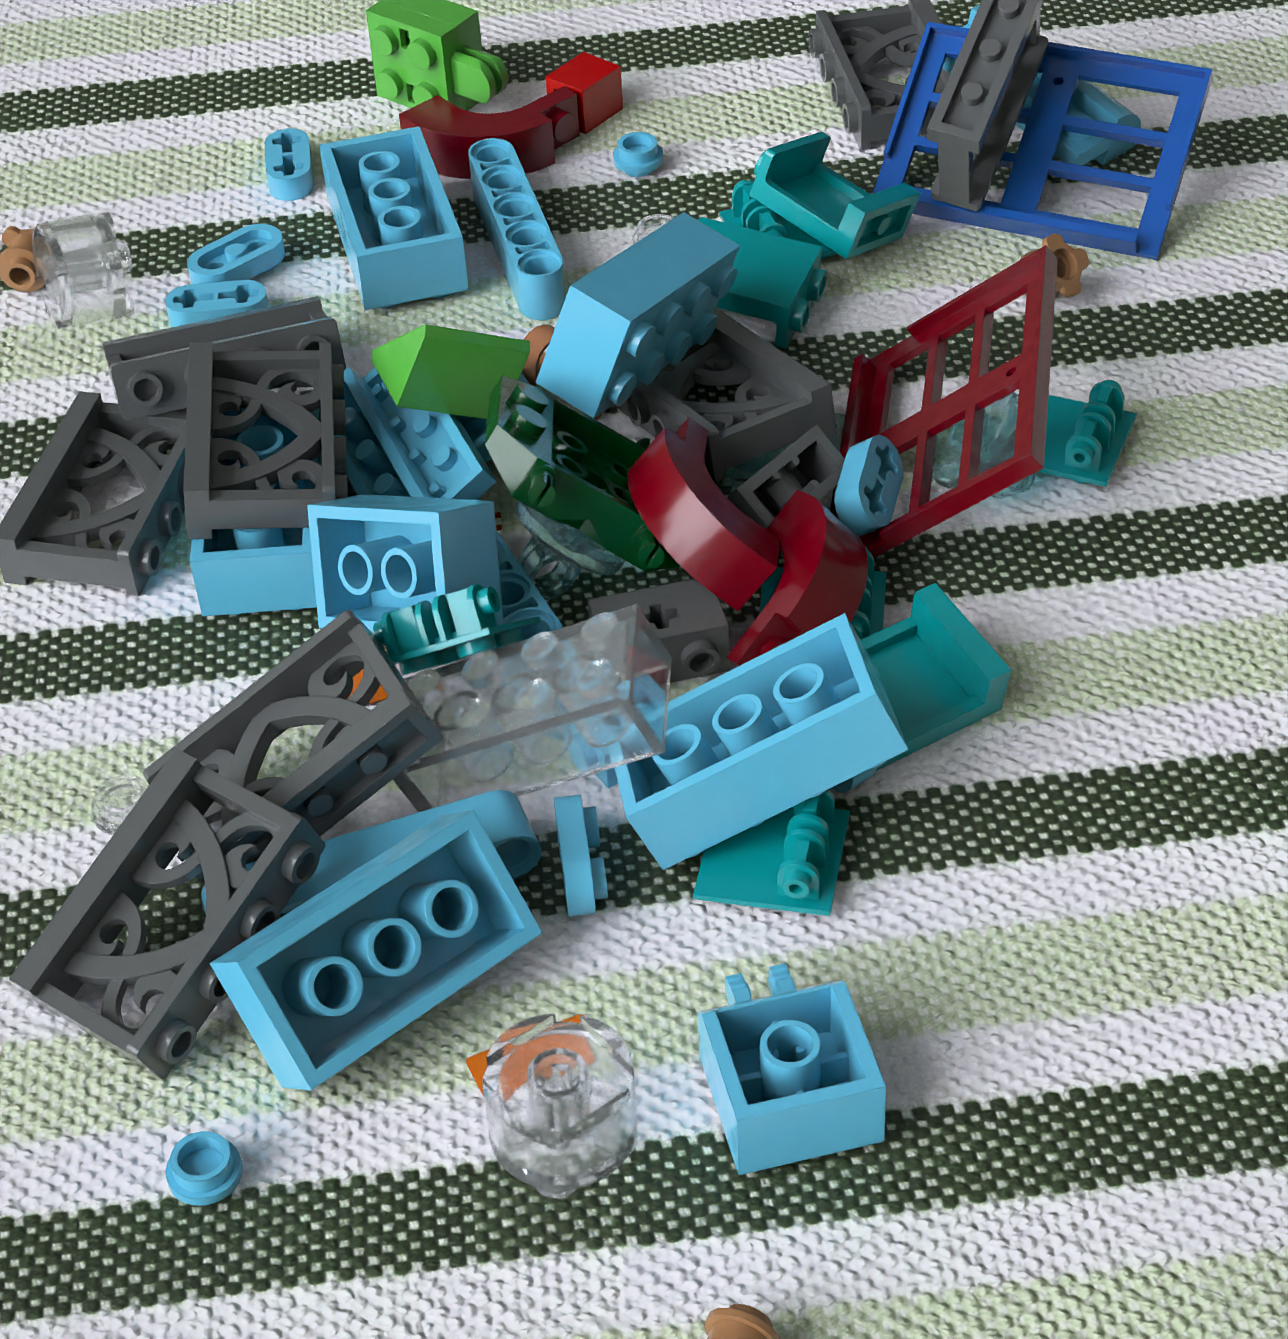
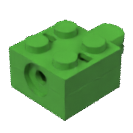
(431, 51)

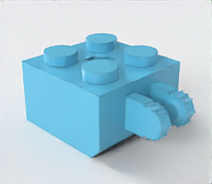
(791, 1072)

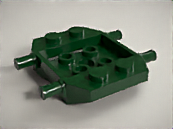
(570, 469)

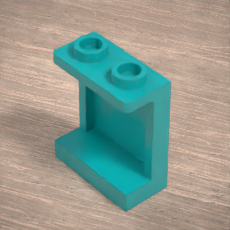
(827, 205)
(773, 278)
(936, 671)

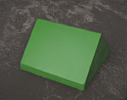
(448, 368)

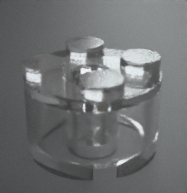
(82, 270)
(560, 1102)

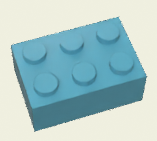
(399, 551)

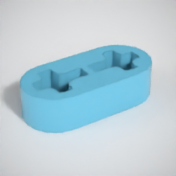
(289, 164)
(214, 300)
(869, 485)

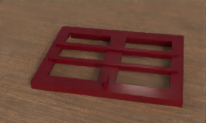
(1028, 372)

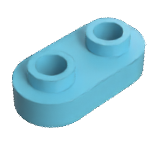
(238, 255)
(582, 876)

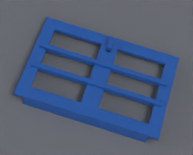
(1044, 123)

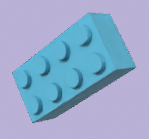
(394, 218)
(638, 314)
(256, 566)
(761, 743)
(376, 950)

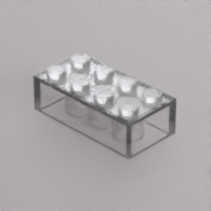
(543, 710)

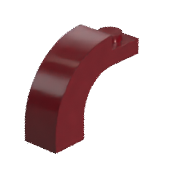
(530, 129)
(696, 520)
(819, 581)

